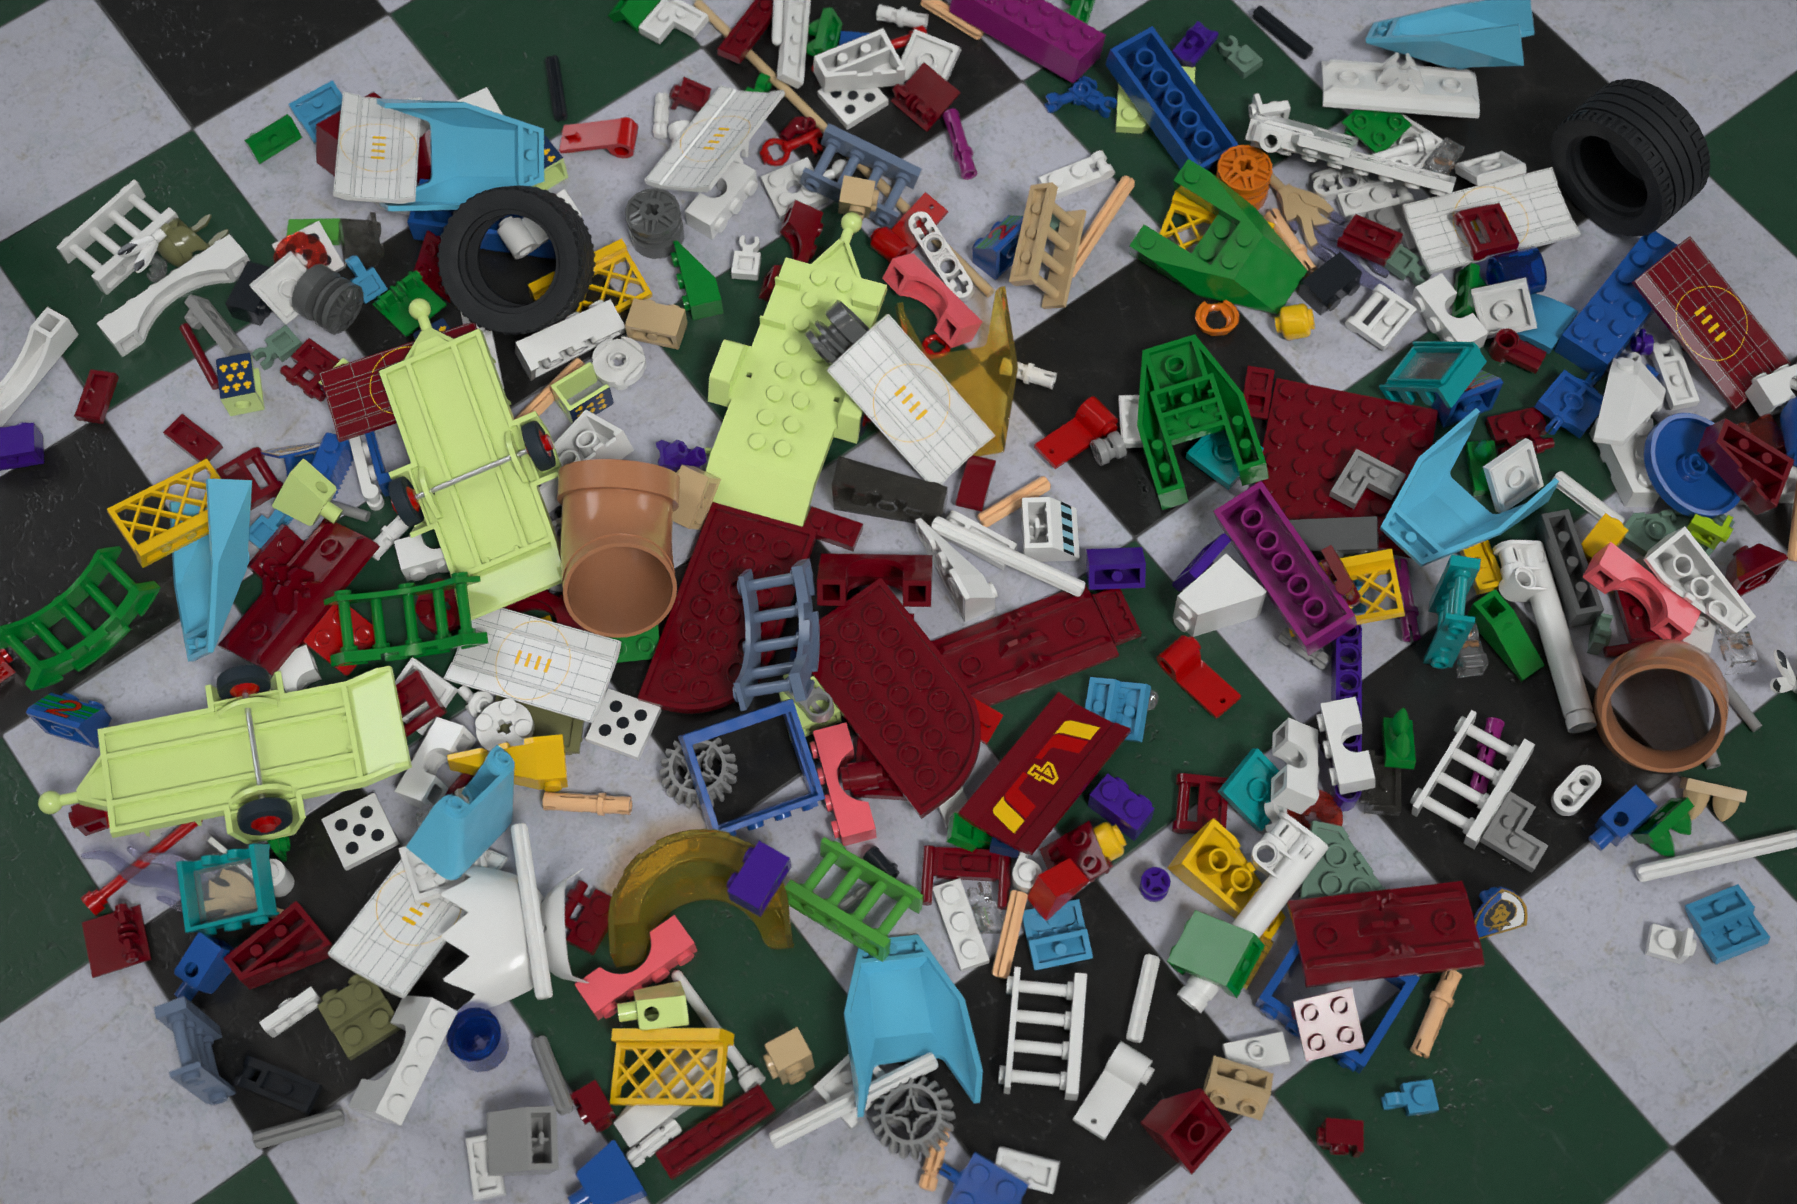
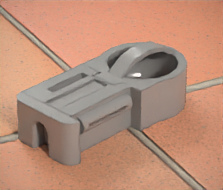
(816, 694)

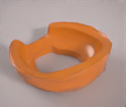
(1226, 308)

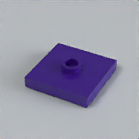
(1201, 562)

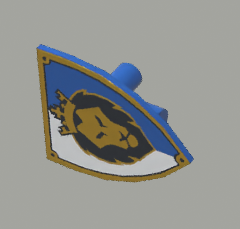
(289, 453)
(1500, 912)

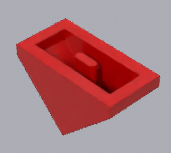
(1056, 887)

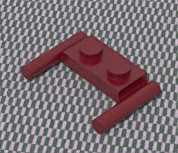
(1635, 623)
(966, 865)

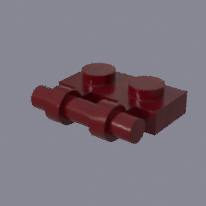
(309, 358)
(1517, 426)
(592, 923)

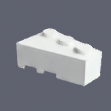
(860, 64)
(1629, 469)

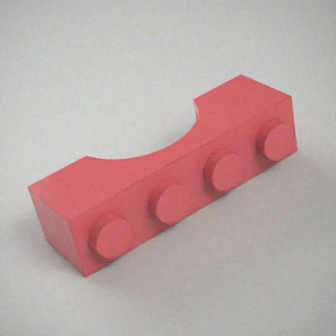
(913, 279)
(1668, 612)
(852, 817)
(669, 947)

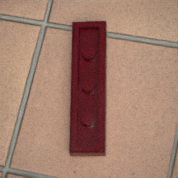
(747, 31)
(715, 1132)

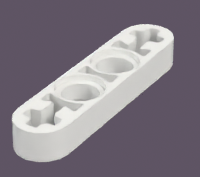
(1363, 182)
(939, 257)

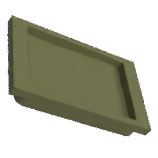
(552, 723)

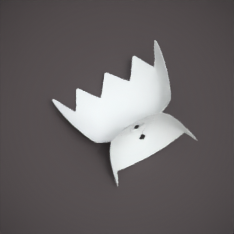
(497, 938)

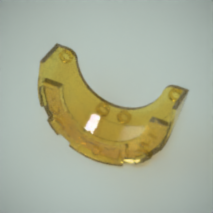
(677, 872)

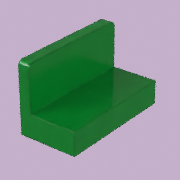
(633, 11)

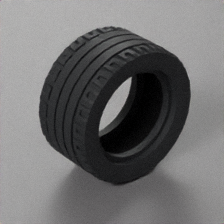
(1652, 130)
(461, 262)

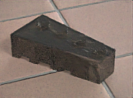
(886, 493)

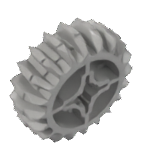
(686, 792)
(889, 1116)

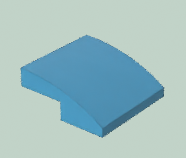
(316, 107)
(1552, 321)
(1120, 703)
(1726, 924)
(1059, 939)

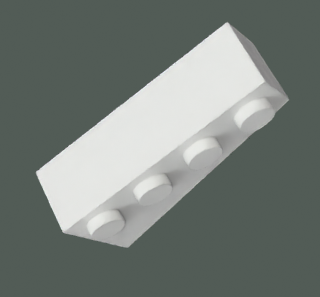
(568, 338)
(586, 440)

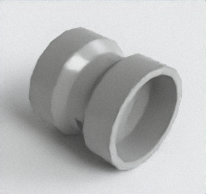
(1108, 448)

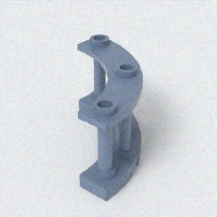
(806, 639)

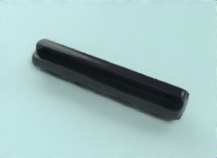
(1282, 32)
(556, 88)

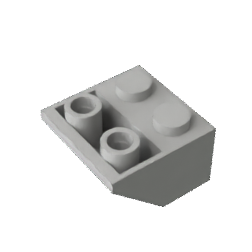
(522, 1141)

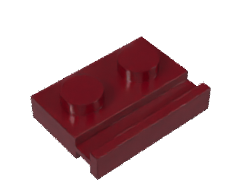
(1369, 240)

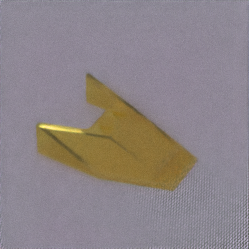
(983, 374)

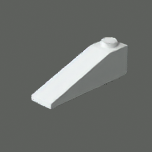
(640, 1121)

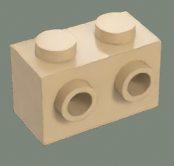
(858, 196)
(656, 323)
(695, 496)
(788, 1057)
(1238, 1087)

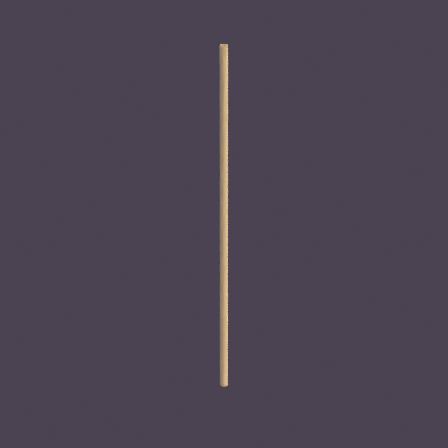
(902, 205)

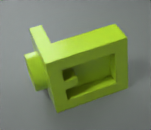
(1708, 532)

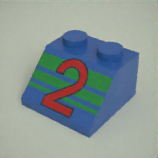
(998, 248)
(1479, 394)
(70, 718)

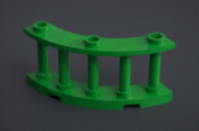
(96, 641)
(413, 646)

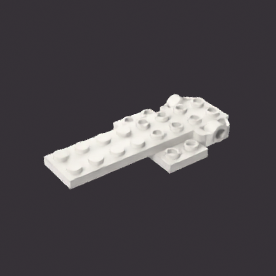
(1339, 151)

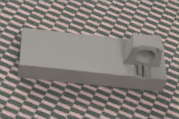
(204, 314)

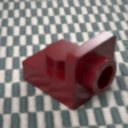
(689, 94)

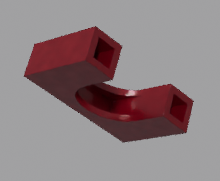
(847, 571)

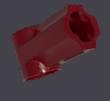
(1516, 352)

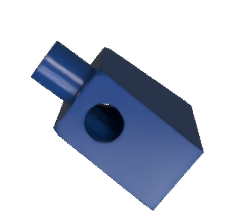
(1629, 812)
(203, 966)
(608, 1179)

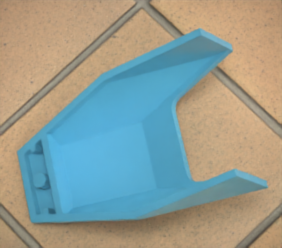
(1460, 34)
(471, 152)
(1438, 515)
(212, 567)
(905, 1011)

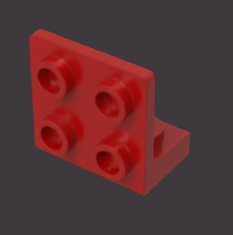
(327, 636)

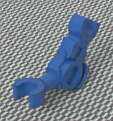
(1082, 93)

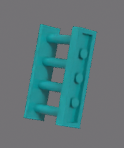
(1449, 605)

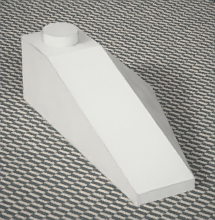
(1628, 401)
(1691, 574)
(962, 580)

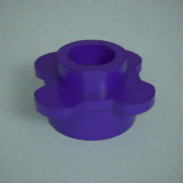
(1642, 343)

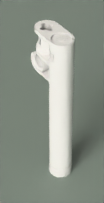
(1529, 579)
(1293, 860)

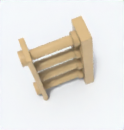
(1032, 241)

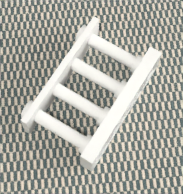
(117, 268)
(1486, 803)
(1071, 1021)

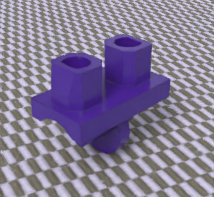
(1194, 45)
(677, 454)

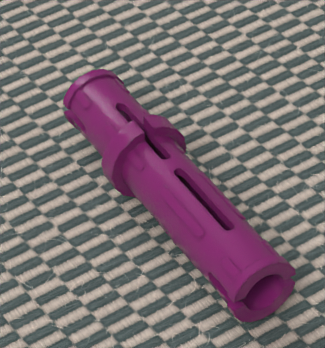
(962, 152)
(1409, 621)
(1494, 727)

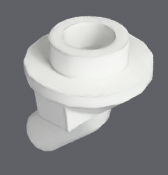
(476, 701)

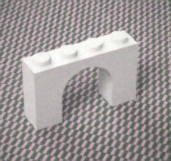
(393, 1094)

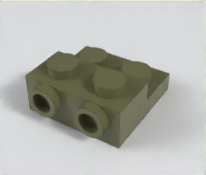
(358, 1015)

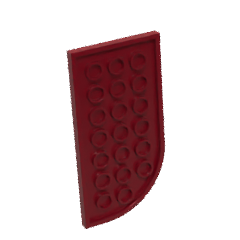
(706, 627)
(899, 696)

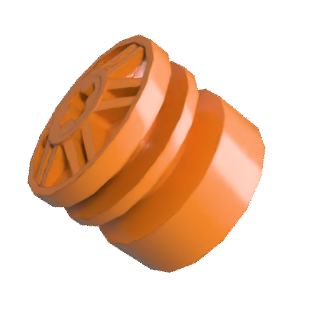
(1246, 172)

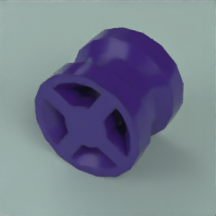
(1158, 879)

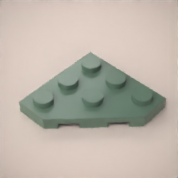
(1649, 529)
(1341, 867)

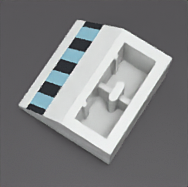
(1049, 530)

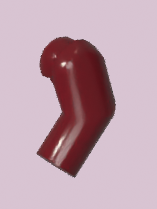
(797, 125)

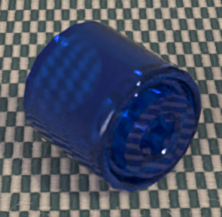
(1516, 265)
(467, 1029)

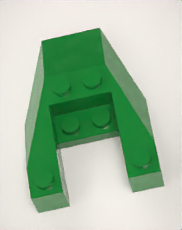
(1237, 256)
(1186, 398)

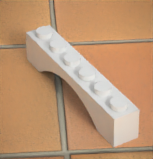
(130, 323)
(43, 347)

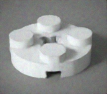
(619, 376)
(503, 712)

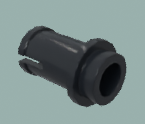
(877, 859)

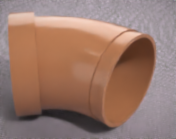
(617, 544)
(1665, 655)

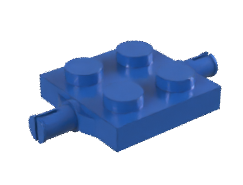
(1571, 403)
(984, 1183)

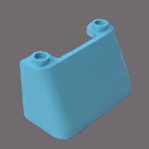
(461, 832)

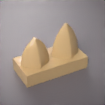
(1724, 798)

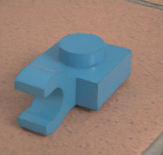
(366, 279)
(264, 528)
(1416, 1097)

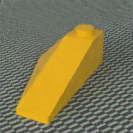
(537, 763)
(1219, 871)

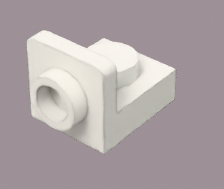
(1275, 108)
(1670, 943)

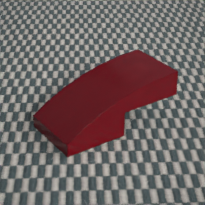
(1258, 391)
(975, 483)

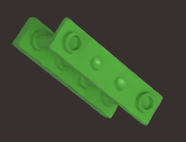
(851, 925)

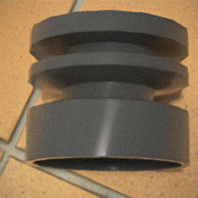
(654, 223)
(327, 299)
(840, 335)

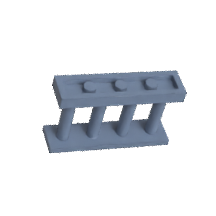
(868, 155)
(194, 1039)

